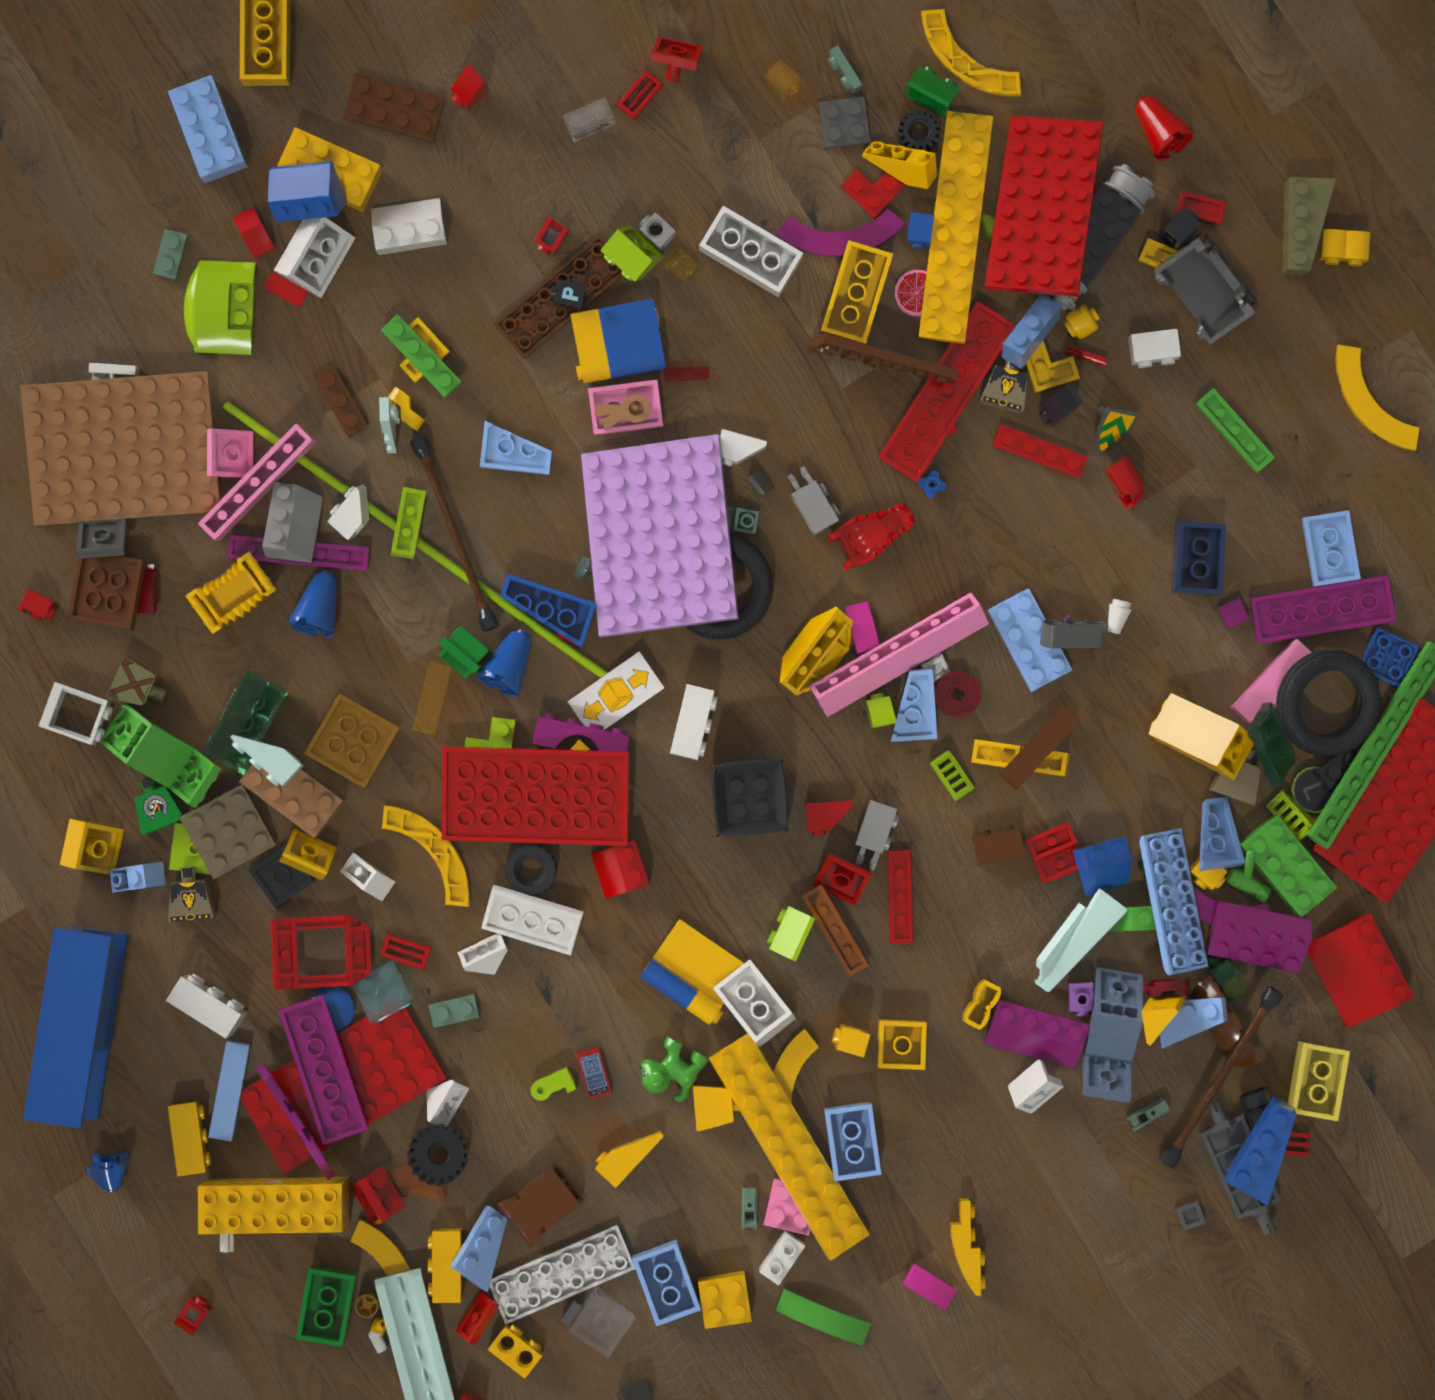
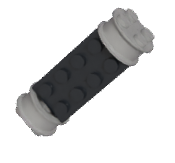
(1112, 216)

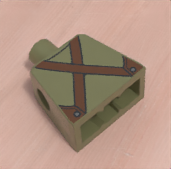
(136, 684)

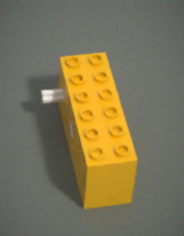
(272, 1206)

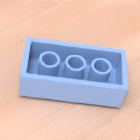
(207, 129)

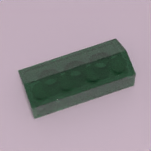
(246, 716)

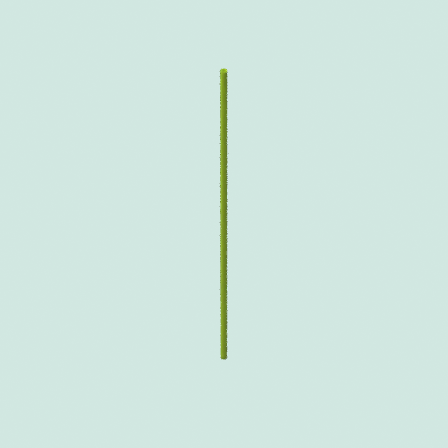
(426, 548)

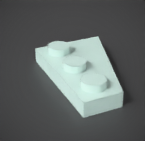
(388, 419)

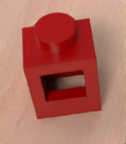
(38, 605)

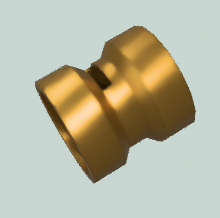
(367, 1304)

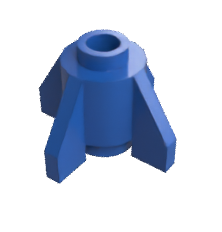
(109, 1170)

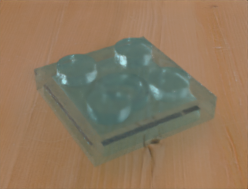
(383, 992)

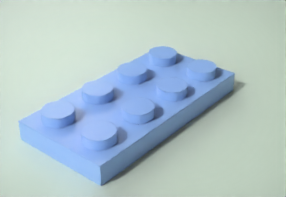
(1020, 628)

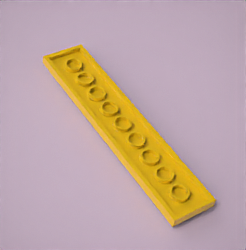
(955, 227)
(789, 1146)

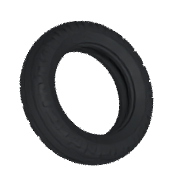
(760, 598)
(1365, 713)

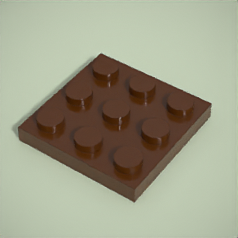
(107, 591)

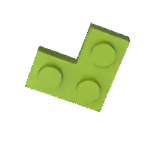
(500, 735)

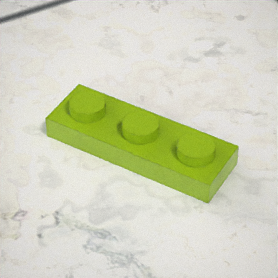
(408, 523)

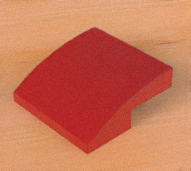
(1054, 852)

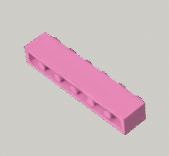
(257, 482)

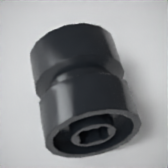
(1255, 1102)

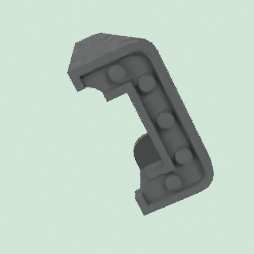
(1208, 287)

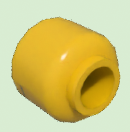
(1082, 321)

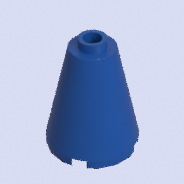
(317, 607)
(507, 664)

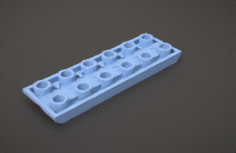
(1173, 901)

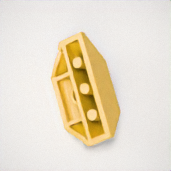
(816, 650)

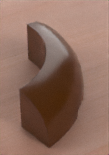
(1229, 1032)

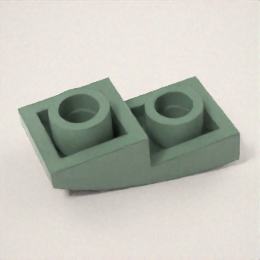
(742, 520)

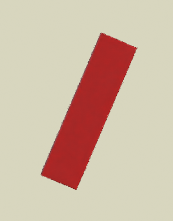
(900, 896)

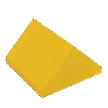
(308, 854)
(1158, 1013)

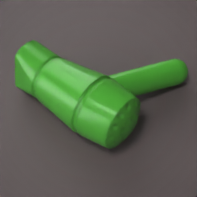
(1244, 880)

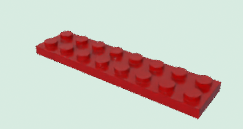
(940, 403)

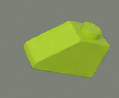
(880, 711)

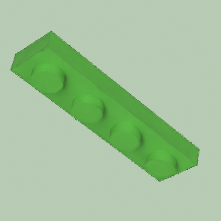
(421, 356)
(1235, 430)

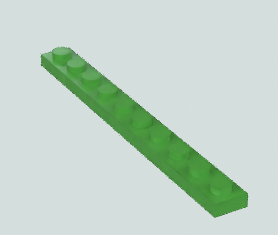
(1374, 749)

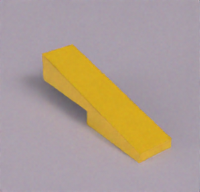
(1002, 754)

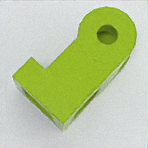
(553, 1082)

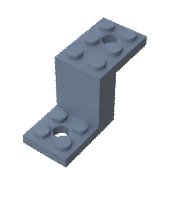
(1112, 1034)

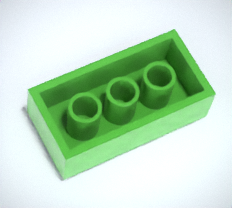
(1287, 866)

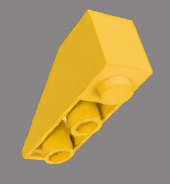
(906, 164)

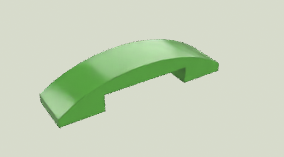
(822, 1317)

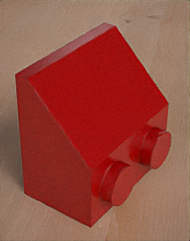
(620, 869)

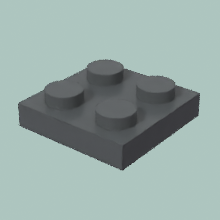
(844, 122)
(101, 538)

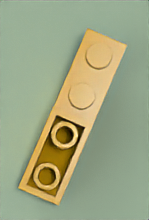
(968, 1256)

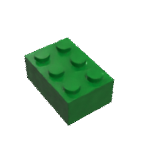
(327, 1305)

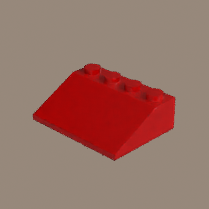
(1358, 970)

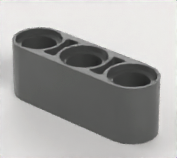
(1072, 633)

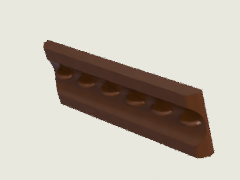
(536, 316)

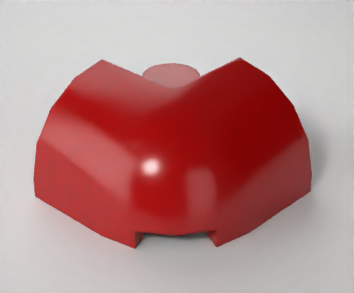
(1127, 482)

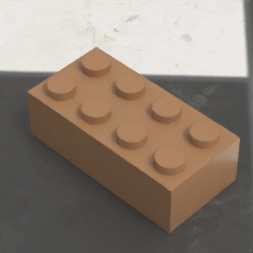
(302, 800)

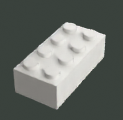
(750, 251)

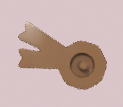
(634, 409)

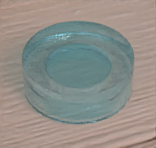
(582, 567)

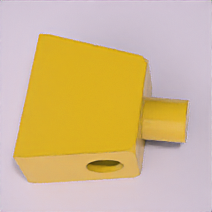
(712, 1106)

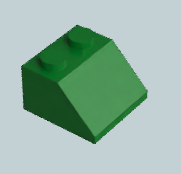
(931, 91)

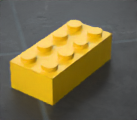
(265, 42)
(355, 173)
(856, 292)

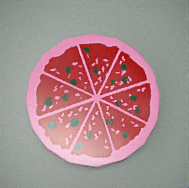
(910, 292)

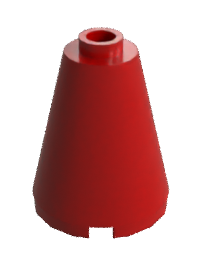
(1162, 128)

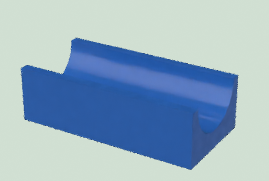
(75, 1026)

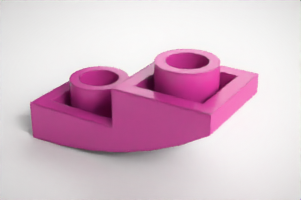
(863, 627)
(929, 1287)

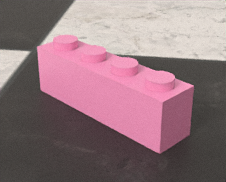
(1266, 686)

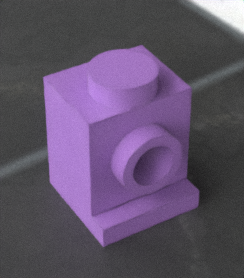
(1074, 991)

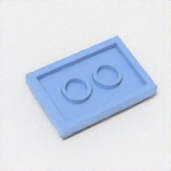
(1331, 548)

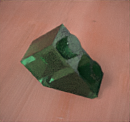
(1226, 976)

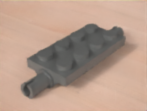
(1223, 1144)

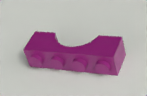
(552, 733)

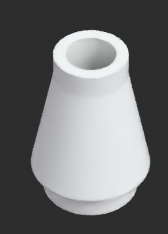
(1118, 614)

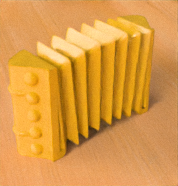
(232, 594)

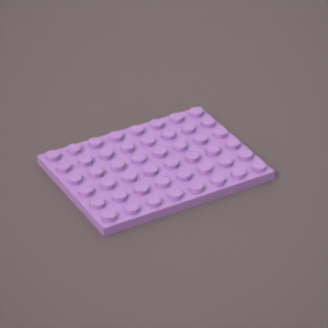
(659, 536)

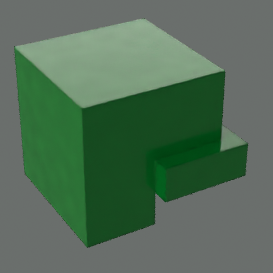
(463, 652)

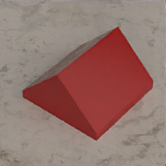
(842, 878)

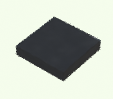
(278, 879)

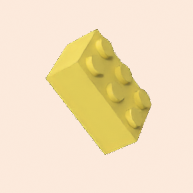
(1318, 1080)

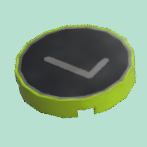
(1309, 791)

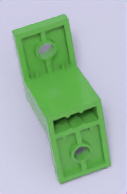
(160, 755)

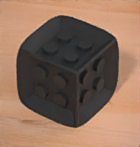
(749, 797)

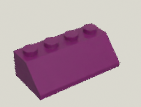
(1036, 1034)

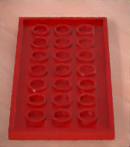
(1044, 206)
(535, 795)
(1393, 815)
(387, 1067)

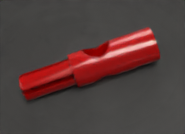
(1086, 355)

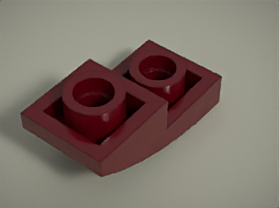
(149, 595)

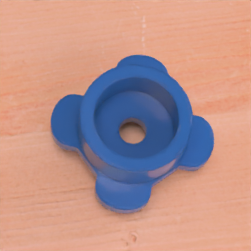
(938, 484)

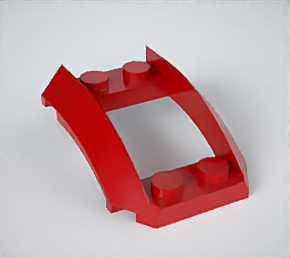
(285, 952)

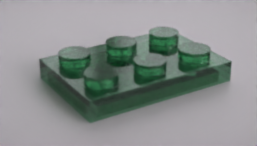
(1271, 744)

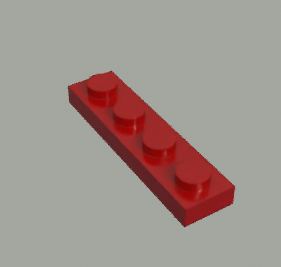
(1039, 451)

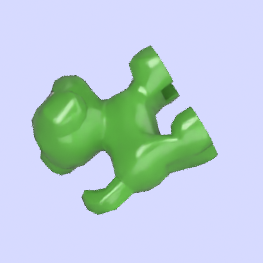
(657, 1075)

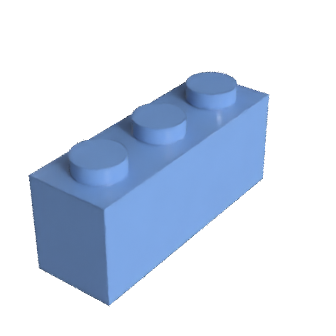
(1031, 330)

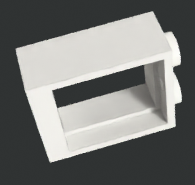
(53, 706)

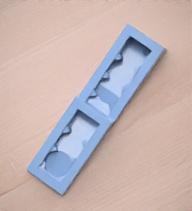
(229, 1091)

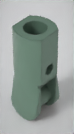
(1152, 1112)
(749, 1204)

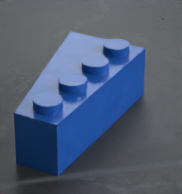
(551, 607)
(1262, 1153)

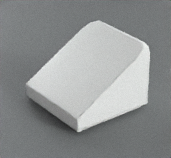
(938, 664)

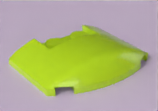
(221, 307)

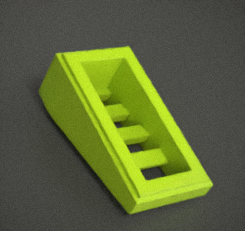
(940, 759)
(1297, 810)

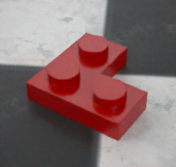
(869, 196)

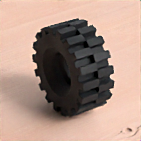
(421, 1162)

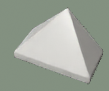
(484, 955)
(444, 1102)

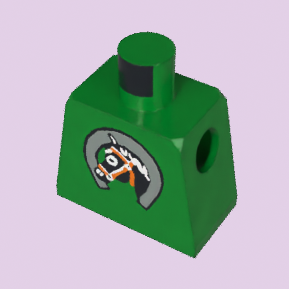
(156, 807)

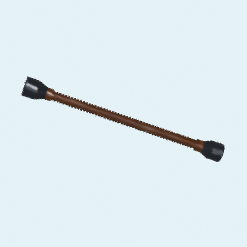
(422, 449)
(1270, 1000)

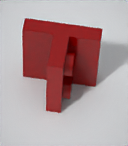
(377, 1196)

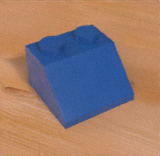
(1104, 865)

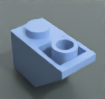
(137, 877)

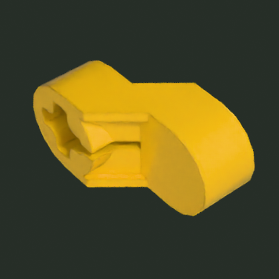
(407, 415)

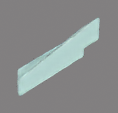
(1077, 937)

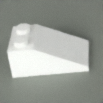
(754, 1003)

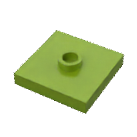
(184, 852)

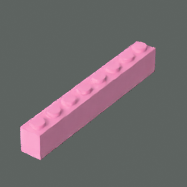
(899, 654)

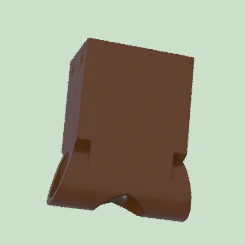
(540, 1204)

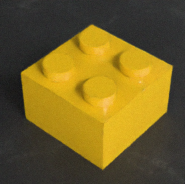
(901, 1044)
(724, 1299)

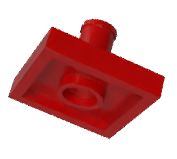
(676, 55)

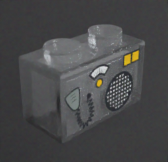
(589, 119)

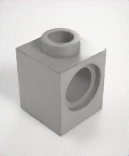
(661, 240)

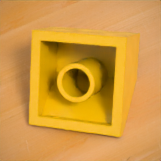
(91, 846)

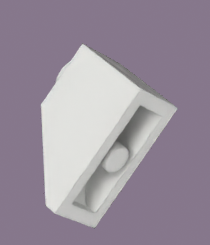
(738, 447)
(367, 877)

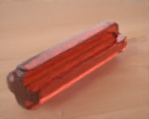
(686, 373)

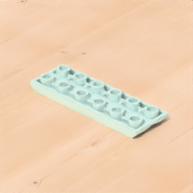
(414, 1336)

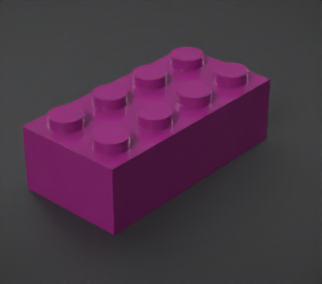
(1259, 937)

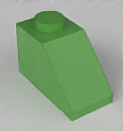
(1136, 919)

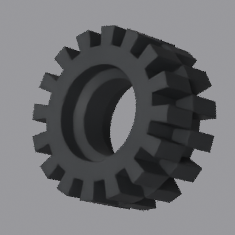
(927, 120)

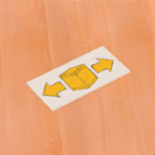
(616, 693)

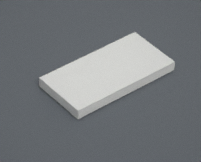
(532, 920)

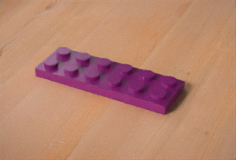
(1322, 609)
(323, 1069)

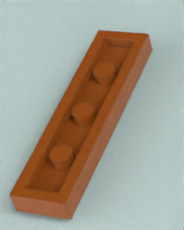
(835, 930)

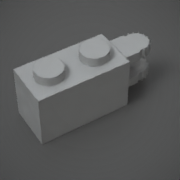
(813, 503)
(875, 831)

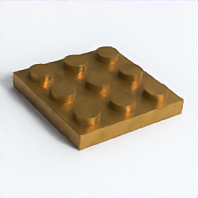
(352, 741)

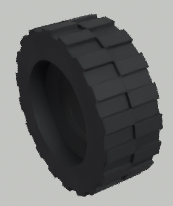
(548, 869)

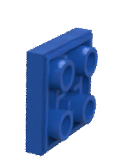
(1389, 656)

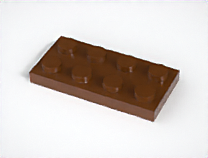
(394, 107)

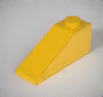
(623, 1159)

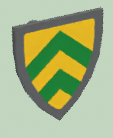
(1113, 427)

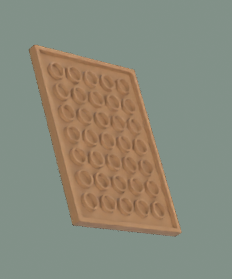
(119, 447)

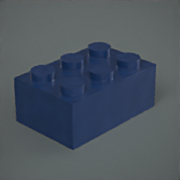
(1198, 558)

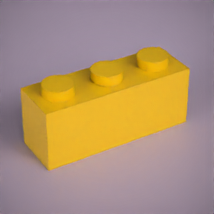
(189, 1138)
(446, 1282)

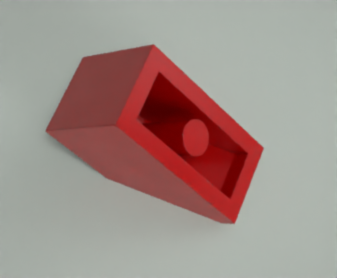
(468, 88)
(825, 815)

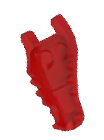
(870, 534)

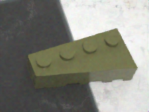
(1304, 215)

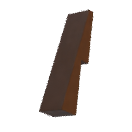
(1039, 747)

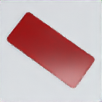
(285, 289)

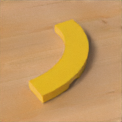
(961, 64)
(1364, 406)
(441, 850)
(793, 1059)
(380, 1247)

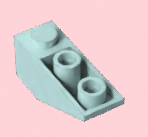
(275, 760)

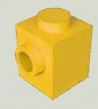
(1208, 878)

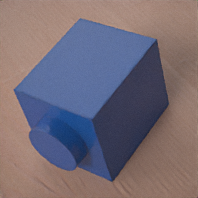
(919, 230)

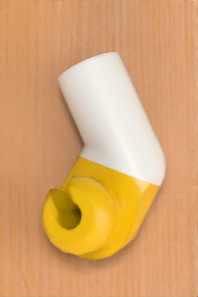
(376, 1334)

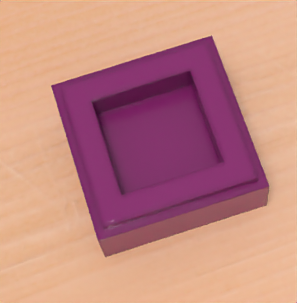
(1233, 613)

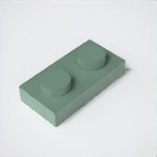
(849, 78)
(170, 254)
(454, 1010)

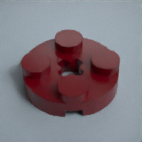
(965, 683)
(1173, 985)

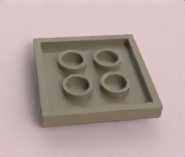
(227, 831)

